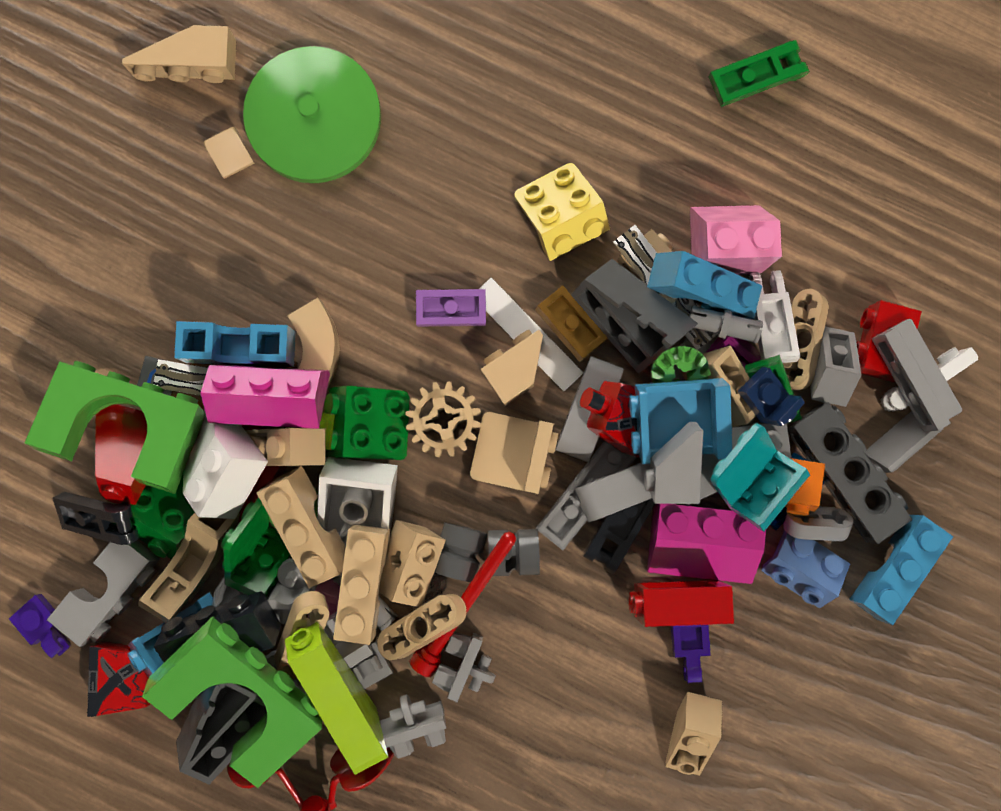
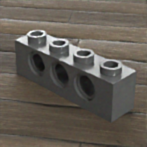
(890, 507)

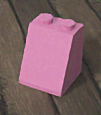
(736, 237)

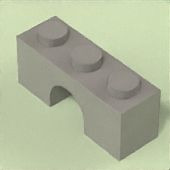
(86, 617)

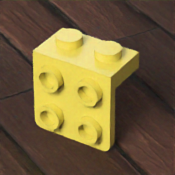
(563, 210)

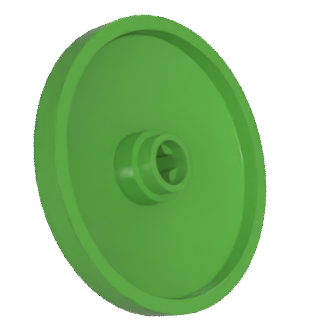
(312, 114)

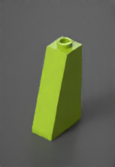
(337, 697)

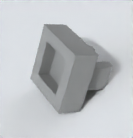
(372, 668)

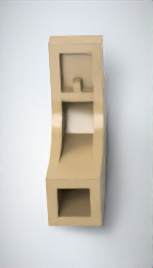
(317, 336)
(188, 568)

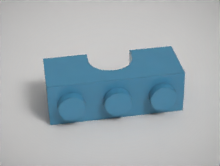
(693, 278)
(235, 346)
(893, 585)

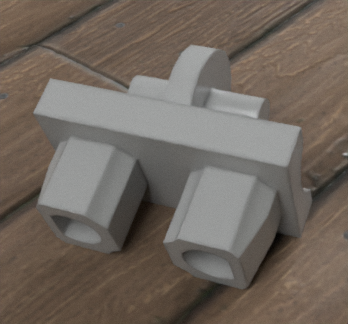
(287, 589)
(454, 680)
(413, 722)

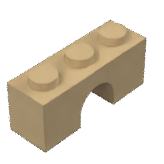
(291, 508)
(360, 584)

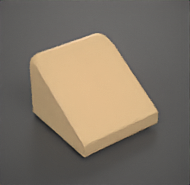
(228, 152)

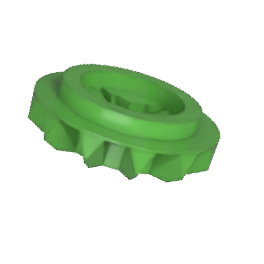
(684, 358)

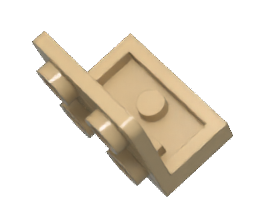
(513, 452)

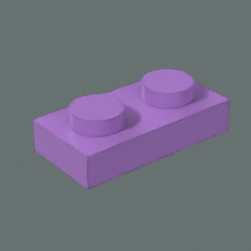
(451, 307)

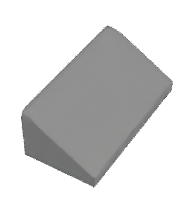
(899, 444)

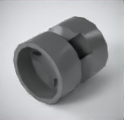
(460, 552)
(523, 555)

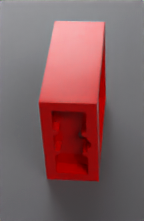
(682, 603)

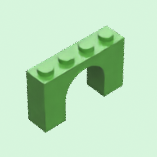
(80, 393)
(220, 657)

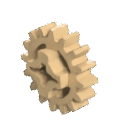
(447, 435)

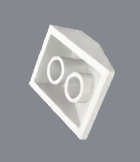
(221, 470)
(356, 494)

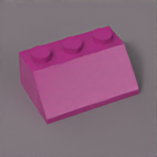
(264, 395)
(704, 544)

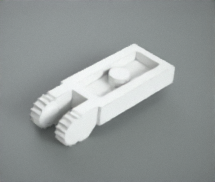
(778, 327)
(950, 365)

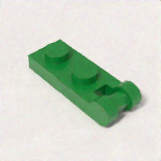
(758, 73)

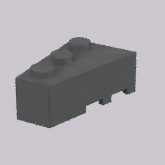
(631, 314)
(213, 726)

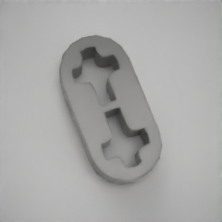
(823, 524)

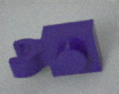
(34, 627)
(691, 643)

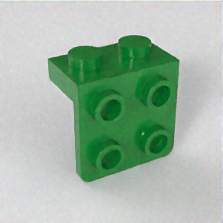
(368, 422)
(162, 519)
(253, 552)

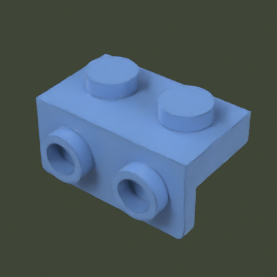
(807, 569)

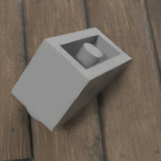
(836, 368)
(677, 468)

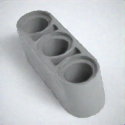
(575, 437)
(613, 492)

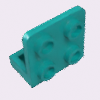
(757, 478)

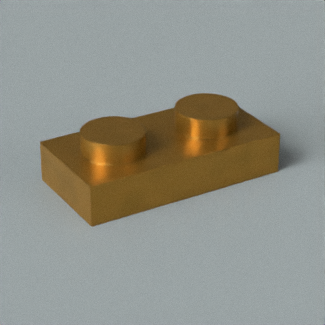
(571, 323)

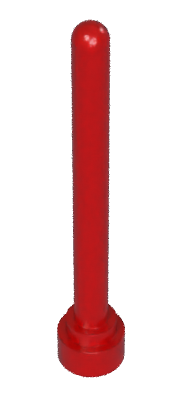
(427, 659)

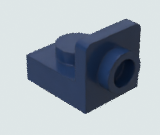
(769, 398)

